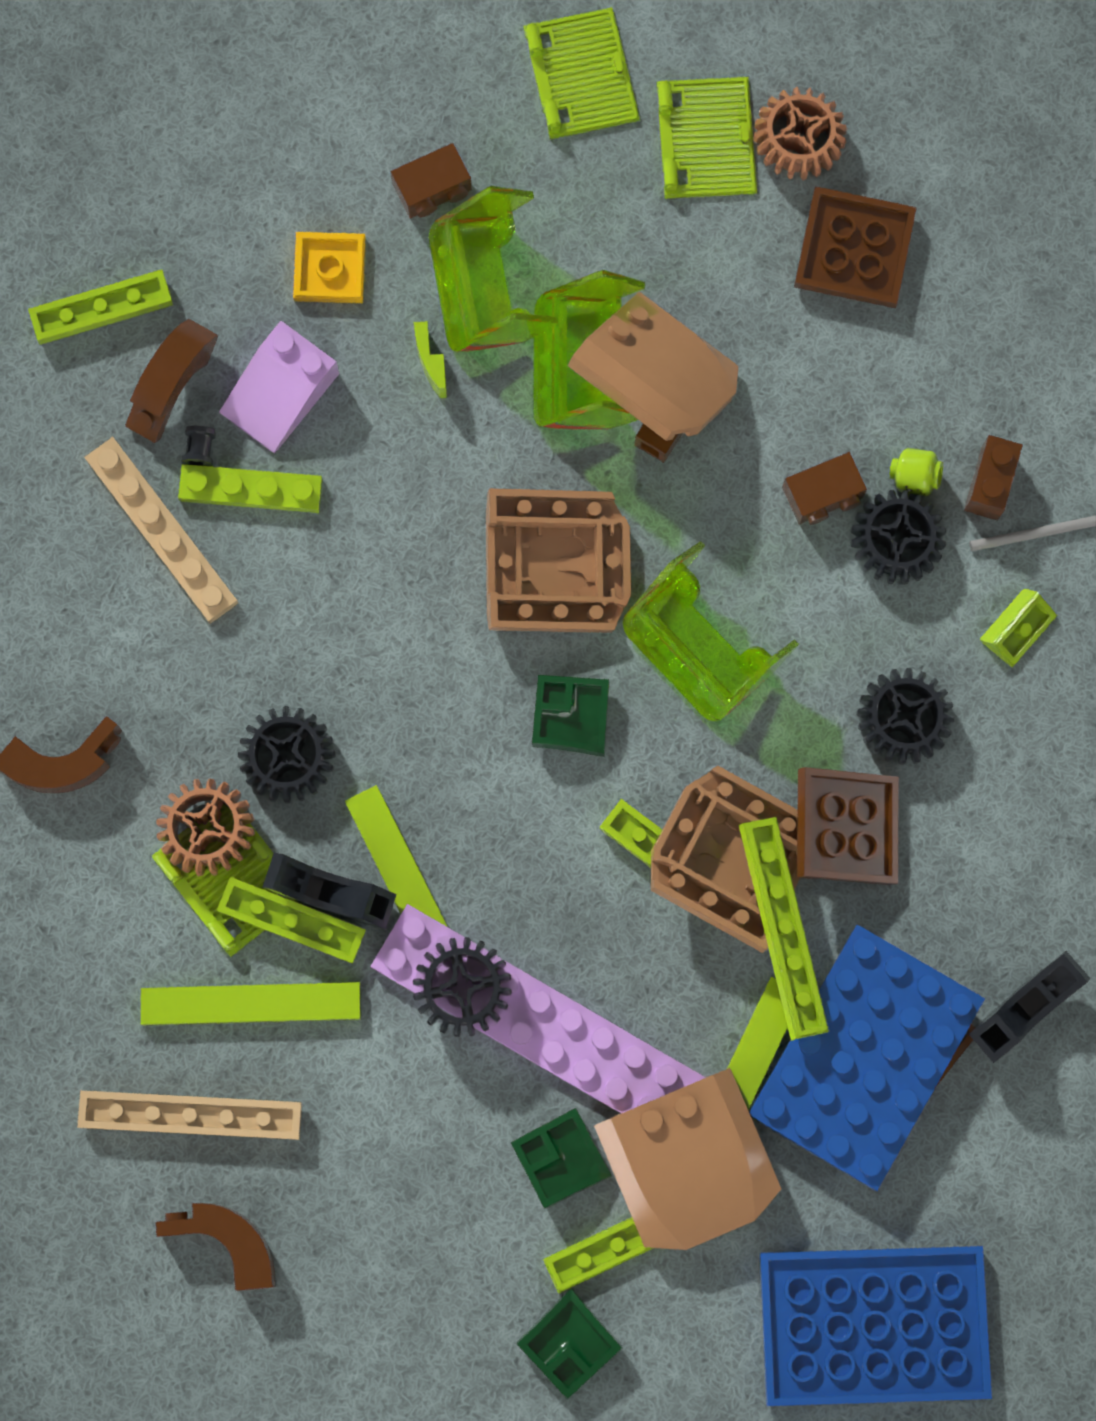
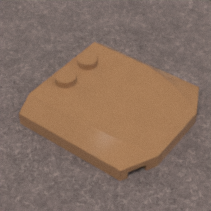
(657, 369)
(556, 561)
(702, 856)
(690, 1163)

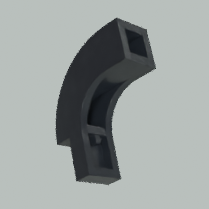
(329, 892)
(1028, 1006)

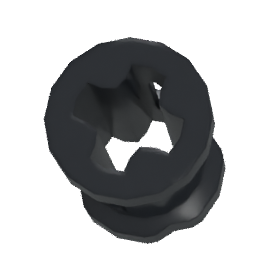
(198, 446)

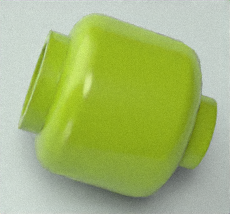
(917, 471)

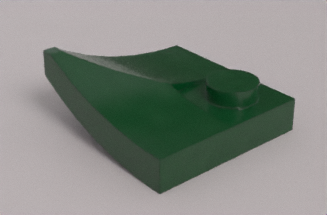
(571, 714)
(561, 1158)
(569, 1344)

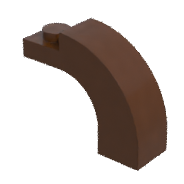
(167, 373)
(63, 772)
(243, 1240)

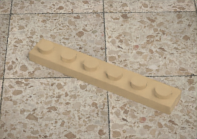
(161, 530)
(190, 1115)

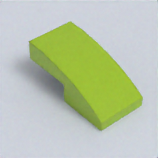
(432, 364)

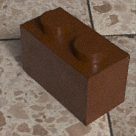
(431, 181)
(993, 477)
(824, 489)

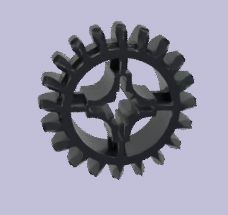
(882, 535)
(898, 701)
(296, 742)
(456, 955)

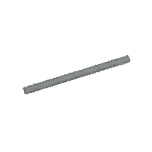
(1032, 533)

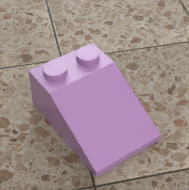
(279, 387)

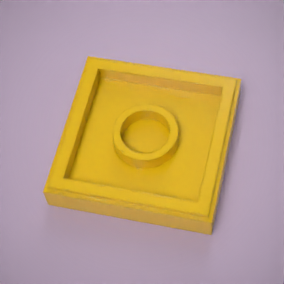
(329, 267)

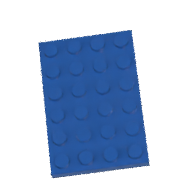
(870, 1076)
(875, 1326)

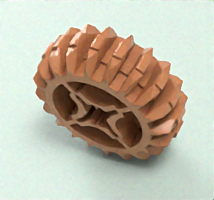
(823, 120)
(210, 812)

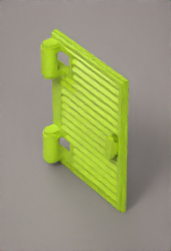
(581, 73)
(707, 137)
(206, 891)

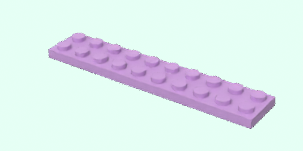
(538, 1021)

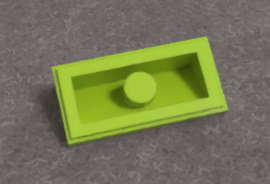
(1019, 626)

